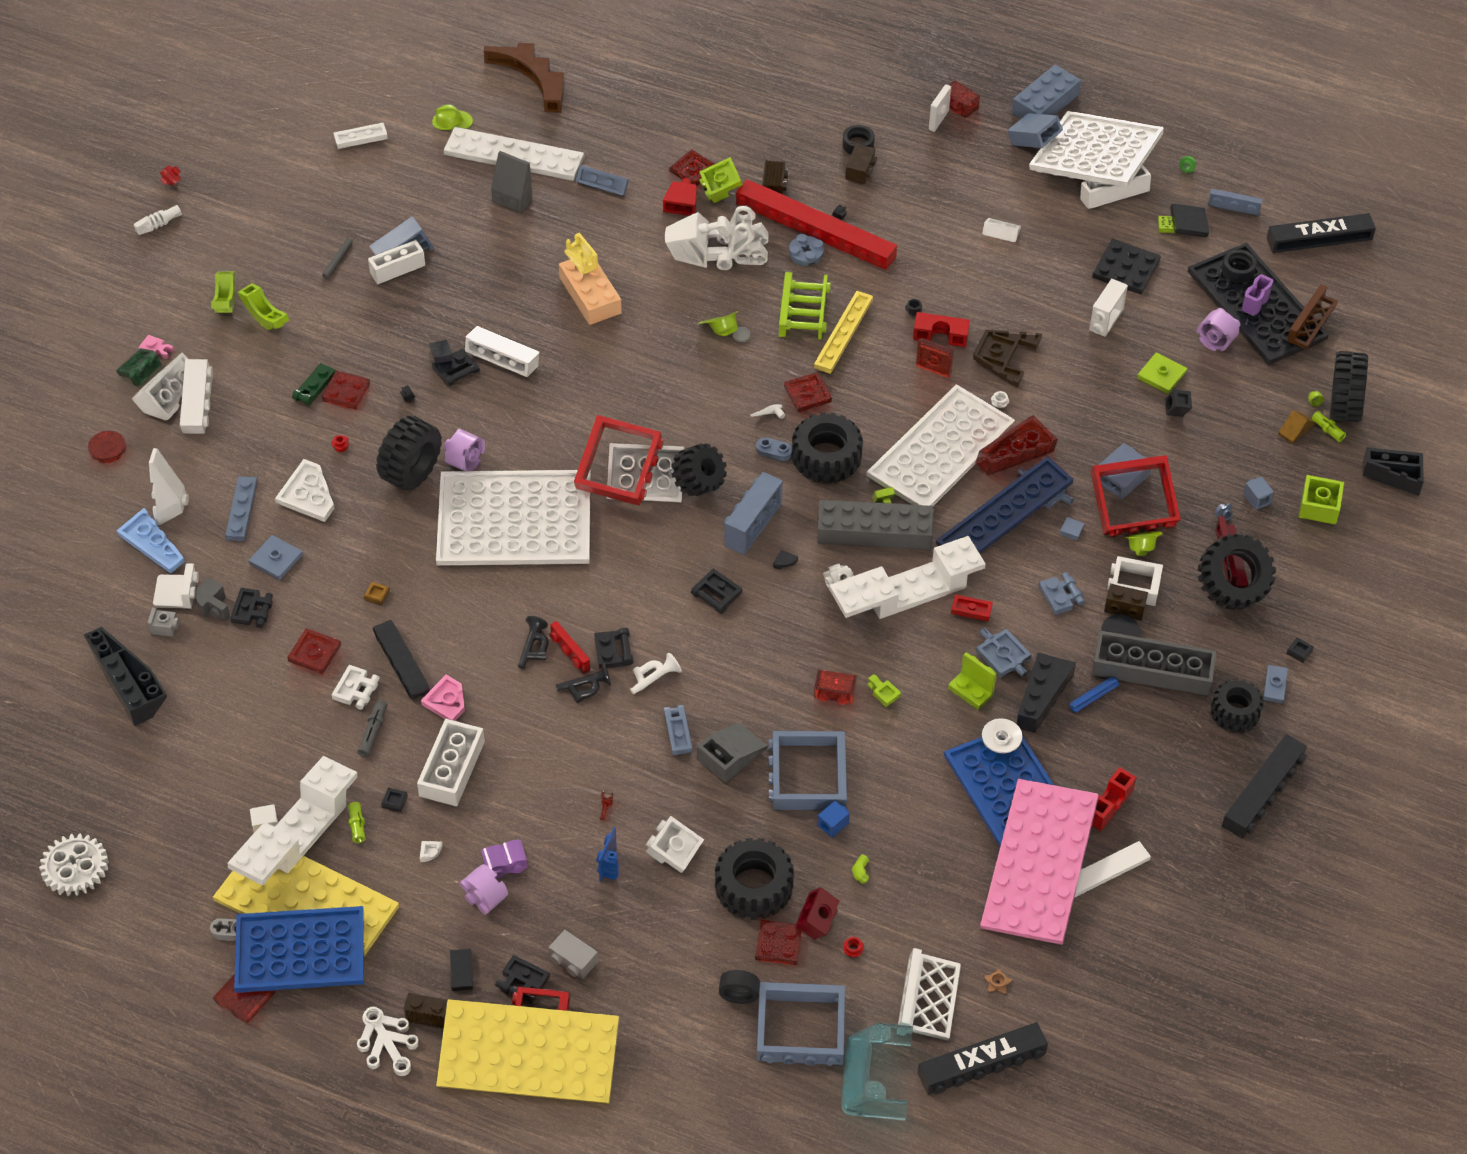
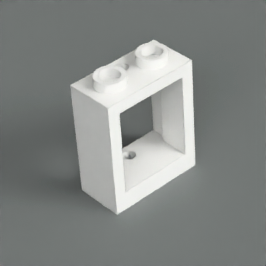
(1108, 307)
(1138, 567)

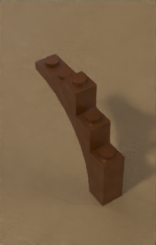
(537, 69)

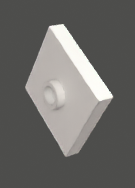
(939, 108)

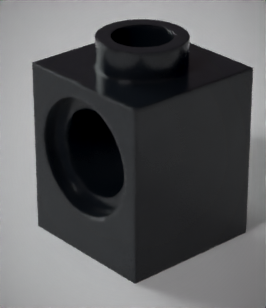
(1178, 403)

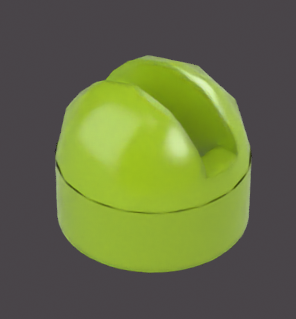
(1319, 399)

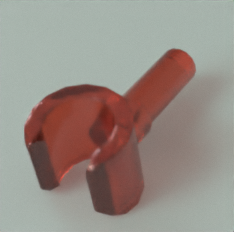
(606, 802)

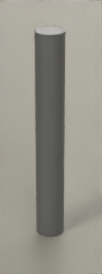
(337, 258)

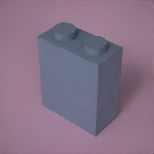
(1035, 130)
(1123, 483)

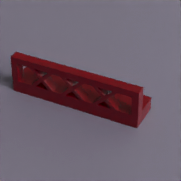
(1232, 564)

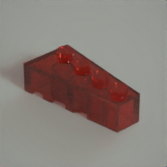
(1018, 445)

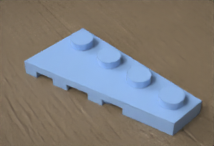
(146, 537)

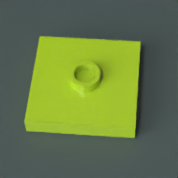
(1162, 373)

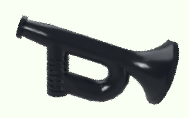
(535, 625)
(602, 676)

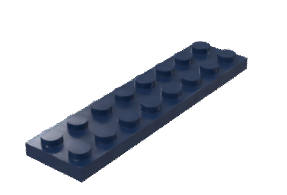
(1011, 506)

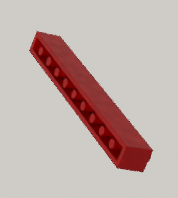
(816, 224)

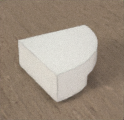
(430, 850)

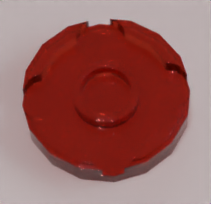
(107, 446)

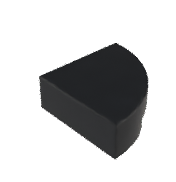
(784, 559)

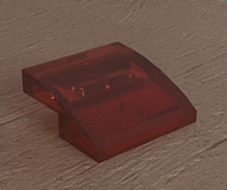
(242, 1004)

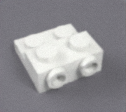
(673, 844)

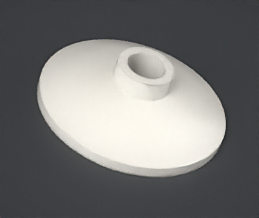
(1005, 730)

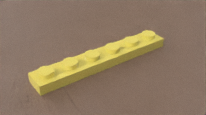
(843, 332)

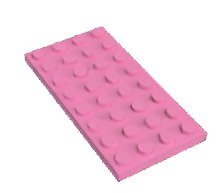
(1039, 861)

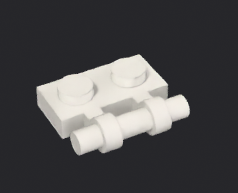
(349, 686)

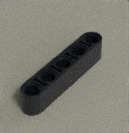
(401, 659)

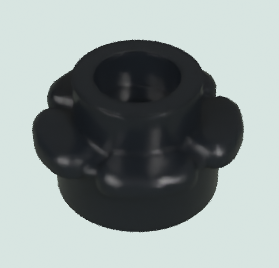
(839, 212)
(913, 306)
(407, 393)

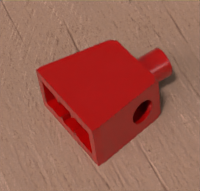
(681, 198)

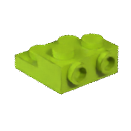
(720, 180)

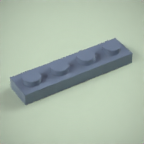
(241, 508)

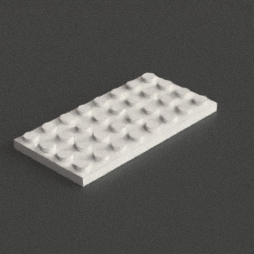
(940, 447)

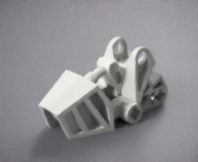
(690, 236)

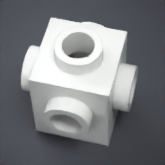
(836, 573)

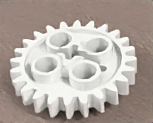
(74, 864)

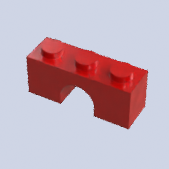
(929, 324)
(1117, 791)

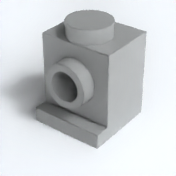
(162, 623)

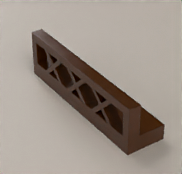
(1313, 307)

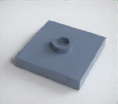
(275, 557)

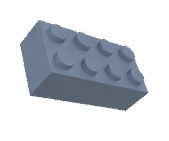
(1047, 93)
(753, 513)

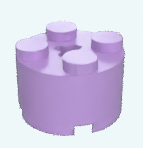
(1218, 330)
(464, 450)
(483, 889)

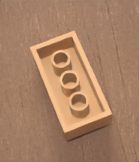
(590, 292)

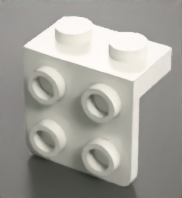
(176, 590)

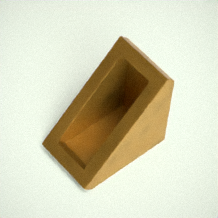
(1295, 426)

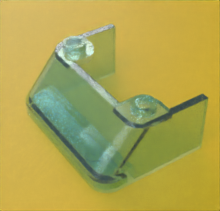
(859, 1094)

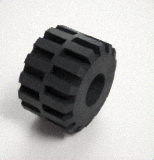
(699, 469)

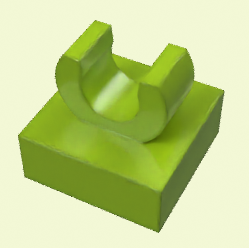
(883, 495)

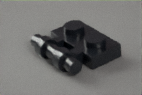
(246, 604)
(524, 973)

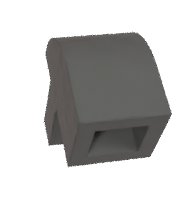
(210, 598)

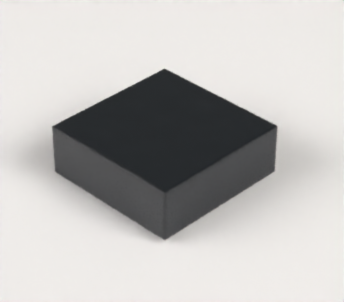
(1300, 650)
(394, 799)

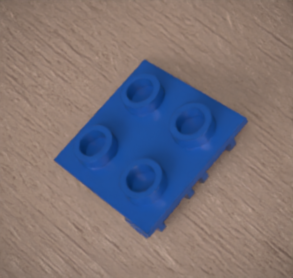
(608, 858)

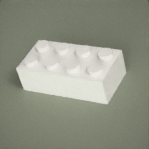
(451, 762)

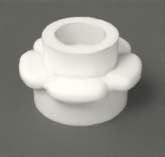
(1000, 399)

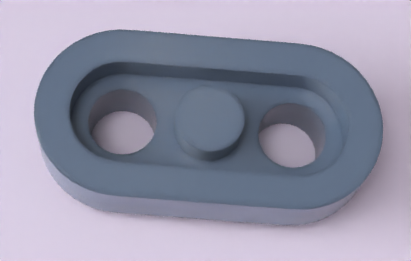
(773, 449)

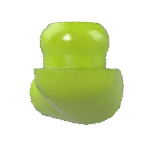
(859, 871)

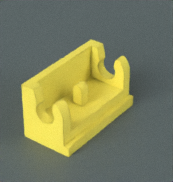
(581, 254)

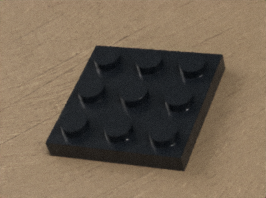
(1127, 265)

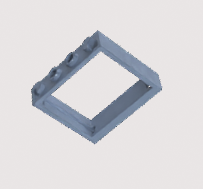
(807, 738)
(801, 993)

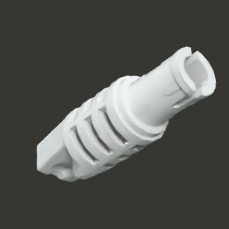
(157, 219)

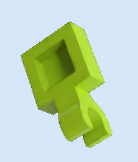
(883, 692)

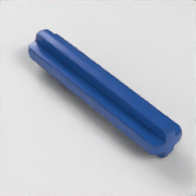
(1094, 694)

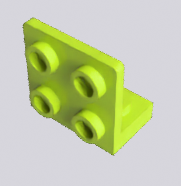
(974, 683)

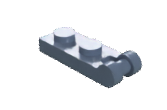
(678, 730)

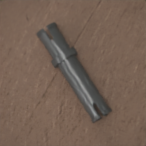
(377, 714)

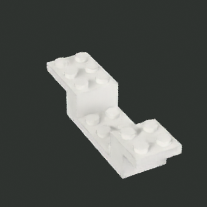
(910, 588)
(286, 843)

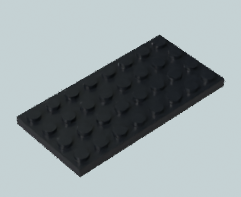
(1268, 328)

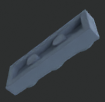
(602, 180)
(1235, 202)

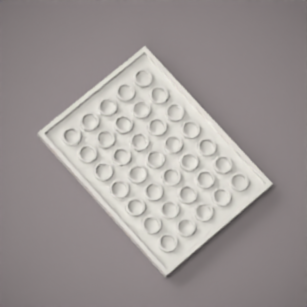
(512, 518)

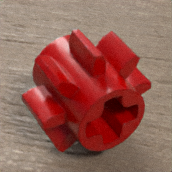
(170, 175)

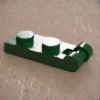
(314, 384)

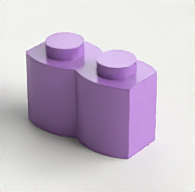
(1257, 294)
(505, 858)

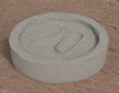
(741, 334)

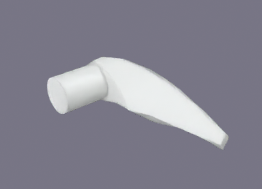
(770, 410)

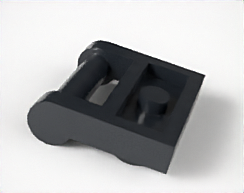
(460, 361)
(720, 586)
(607, 651)

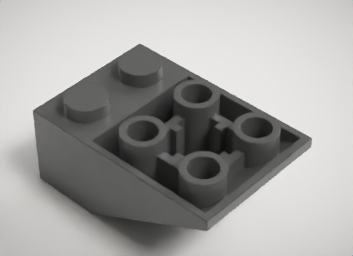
(729, 750)

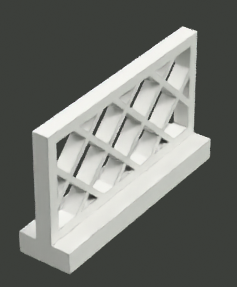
(911, 989)

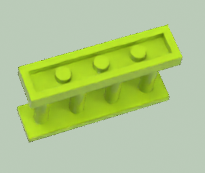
(787, 310)

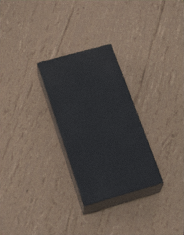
(441, 351)
(461, 969)

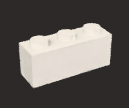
(396, 262)

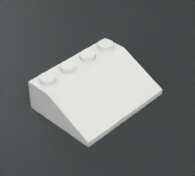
(627, 464)

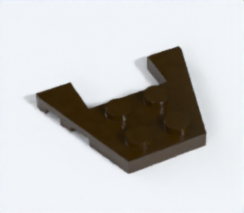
(997, 350)

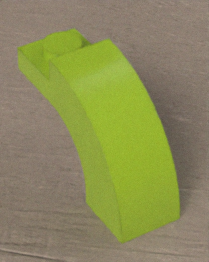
(224, 292)
(261, 308)

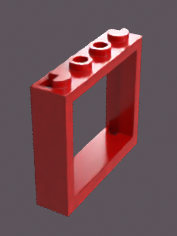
(589, 453)
(1132, 466)

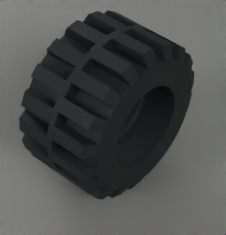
(1232, 717)

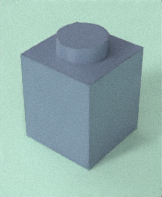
(1258, 493)

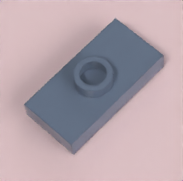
(1275, 684)

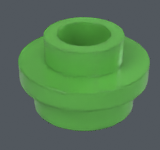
(1190, 161)

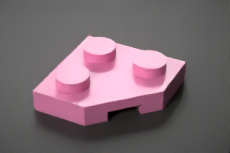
(445, 699)

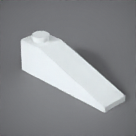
(164, 391)
(167, 489)

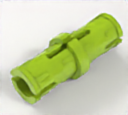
(1328, 426)
(356, 822)

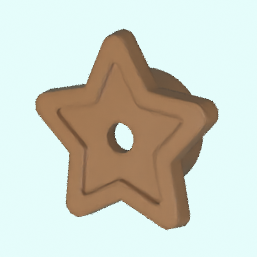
(997, 976)

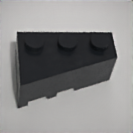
(1395, 468)

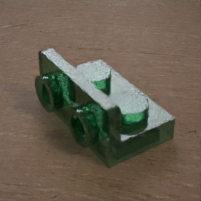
(139, 366)

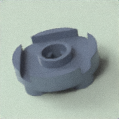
(809, 243)

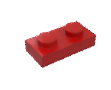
(971, 607)

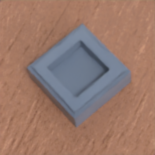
(1072, 528)

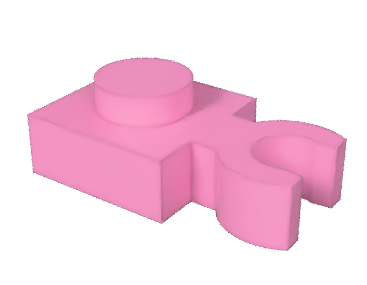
(157, 345)

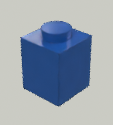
(833, 819)

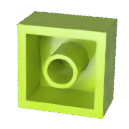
(1321, 499)

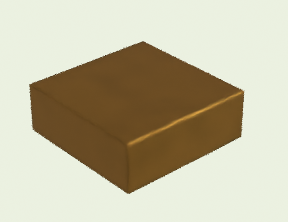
(376, 593)

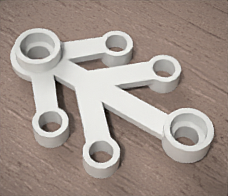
(385, 1039)

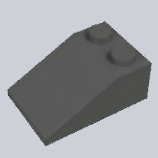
(512, 182)

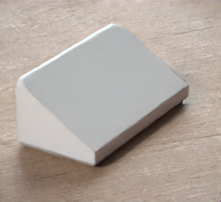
(1001, 230)

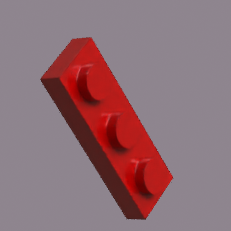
(569, 647)

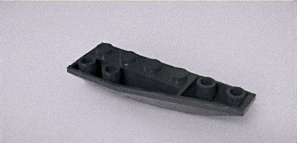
(127, 675)

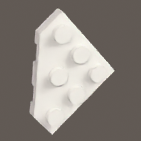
(307, 492)

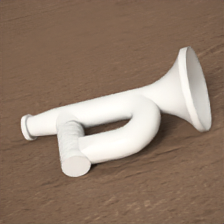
(670, 665)

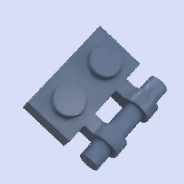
(1056, 596)

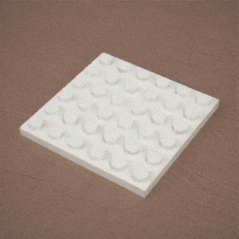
(1097, 149)

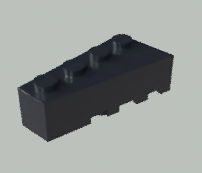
(1043, 688)

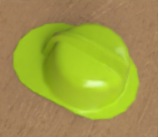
(449, 117)
(723, 325)
(1143, 542)

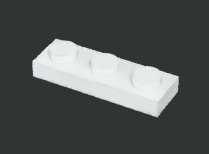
(360, 135)

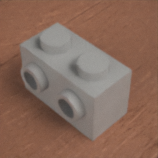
(573, 955)

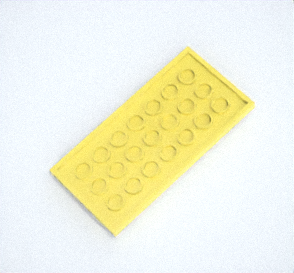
(305, 888)
(528, 1051)

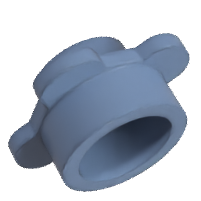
(1224, 510)

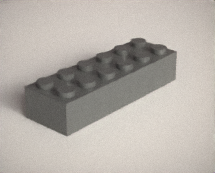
(875, 524)
(1154, 663)

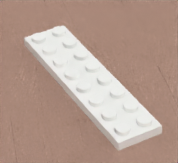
(542, 158)

